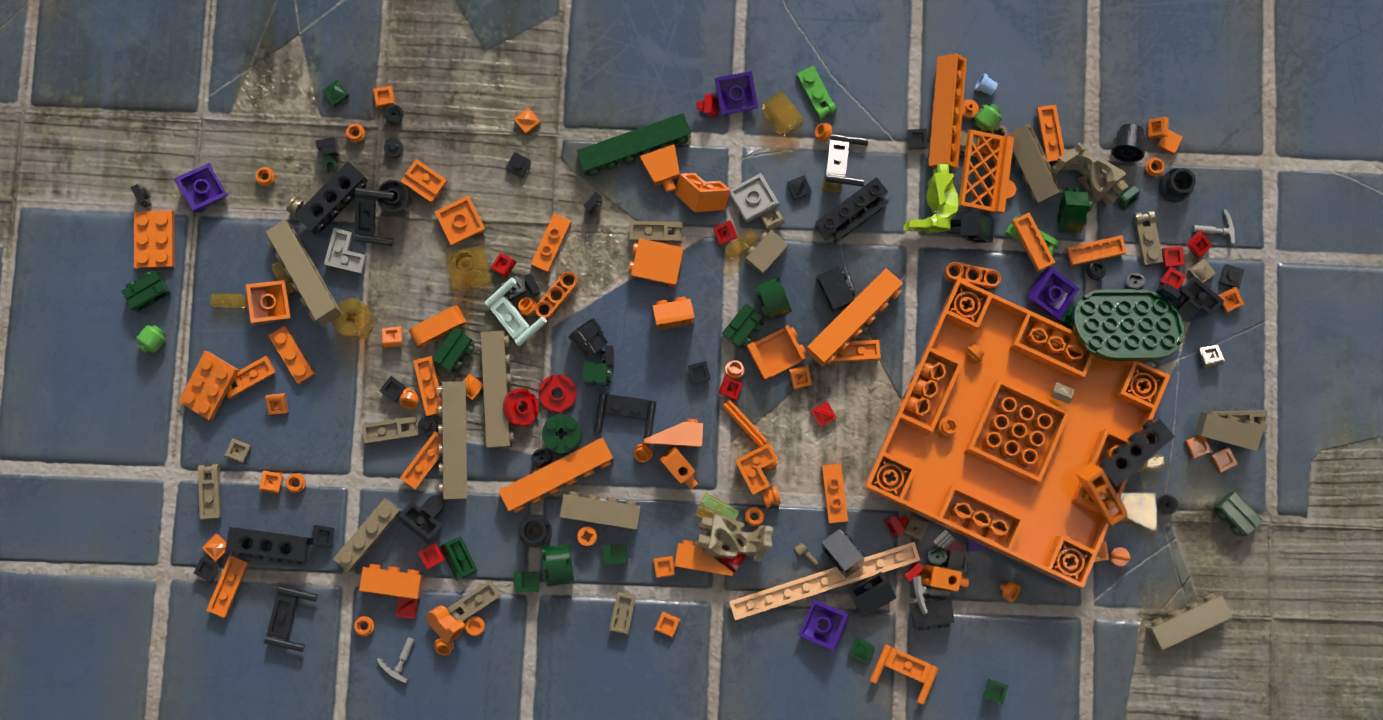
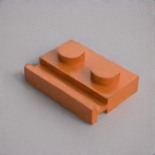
(424, 181)

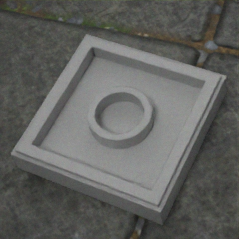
(753, 198)

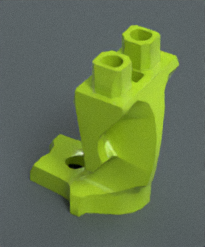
(942, 201)

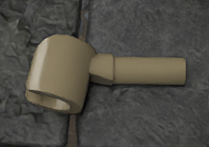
(802, 549)

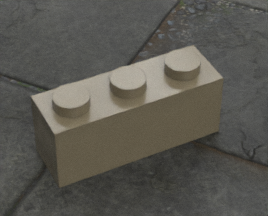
(1229, 430)

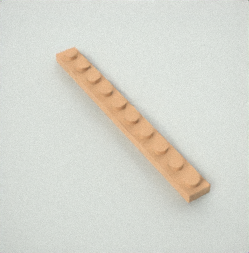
(822, 581)

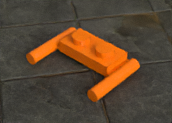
(906, 665)

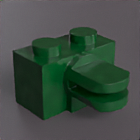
(1073, 210)

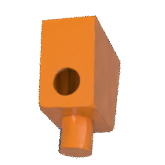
(662, 167)
(673, 461)
(943, 578)

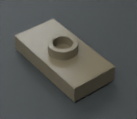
(622, 613)

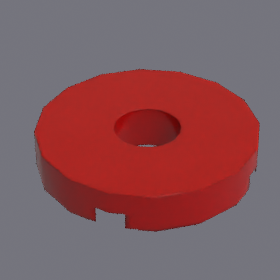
(563, 403)
(511, 410)

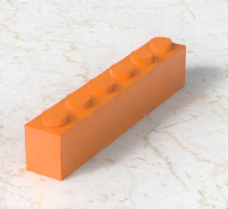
(947, 110)
(854, 318)
(555, 475)

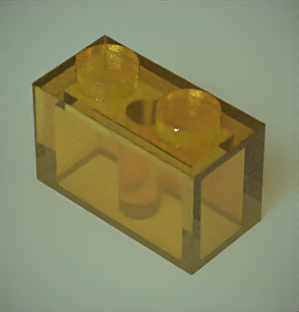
(783, 114)

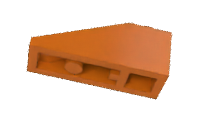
(684, 434)
(1102, 493)
(693, 558)

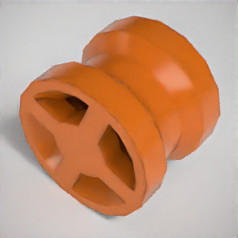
(770, 497)
(590, 536)

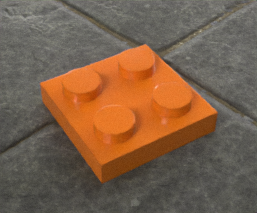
(460, 220)

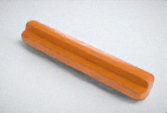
(744, 423)

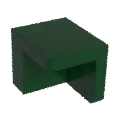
(615, 554)
(526, 581)

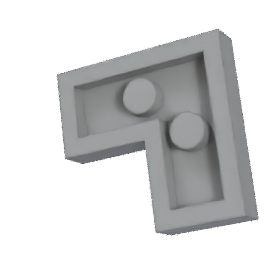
(340, 257)

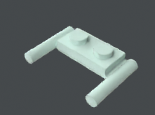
(510, 317)

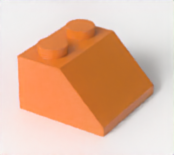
(267, 302)
(673, 313)

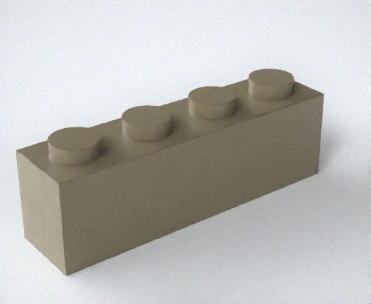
(1034, 165)
(600, 511)
(368, 535)
(1189, 621)

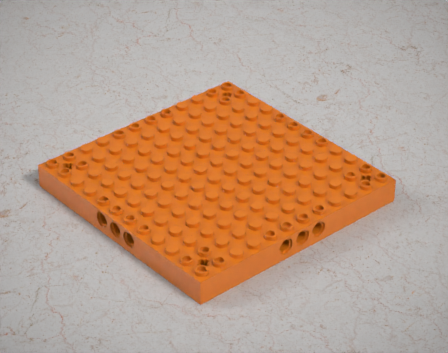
(1016, 448)

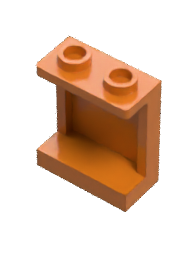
(656, 262)
(777, 352)

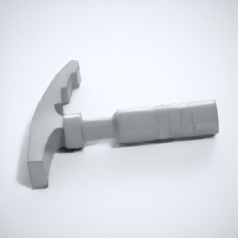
(1224, 231)
(920, 590)
(403, 657)

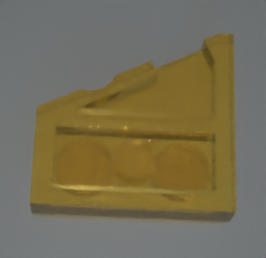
(1141, 508)

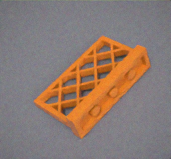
(999, 178)

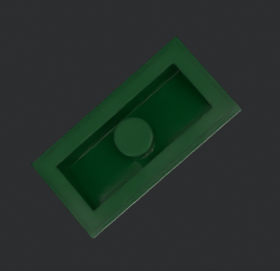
(458, 558)

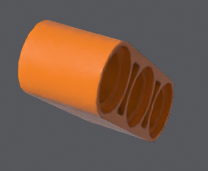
(981, 275)
(558, 286)
(437, 326)

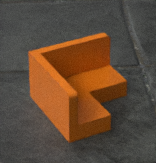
(701, 195)
(752, 465)

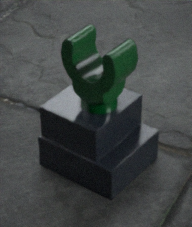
(329, 149)

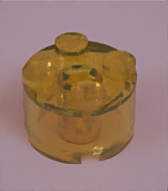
(363, 315)

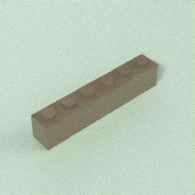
(303, 272)
(496, 387)
(453, 440)

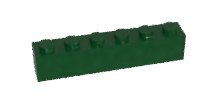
(634, 144)

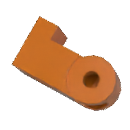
(444, 624)

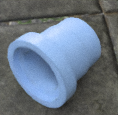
(986, 85)

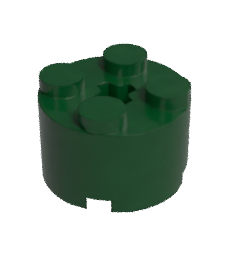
(774, 298)
(554, 426)
(558, 565)

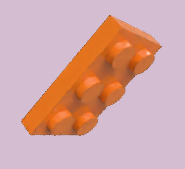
(154, 239)
(208, 385)

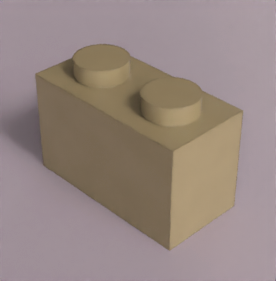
(766, 252)

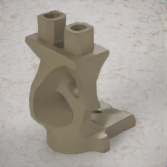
(1101, 181)
(718, 534)

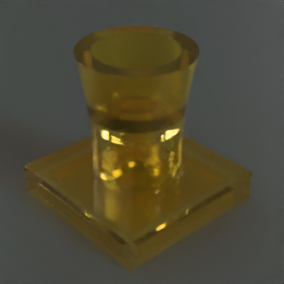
(475, 274)

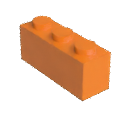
(391, 581)

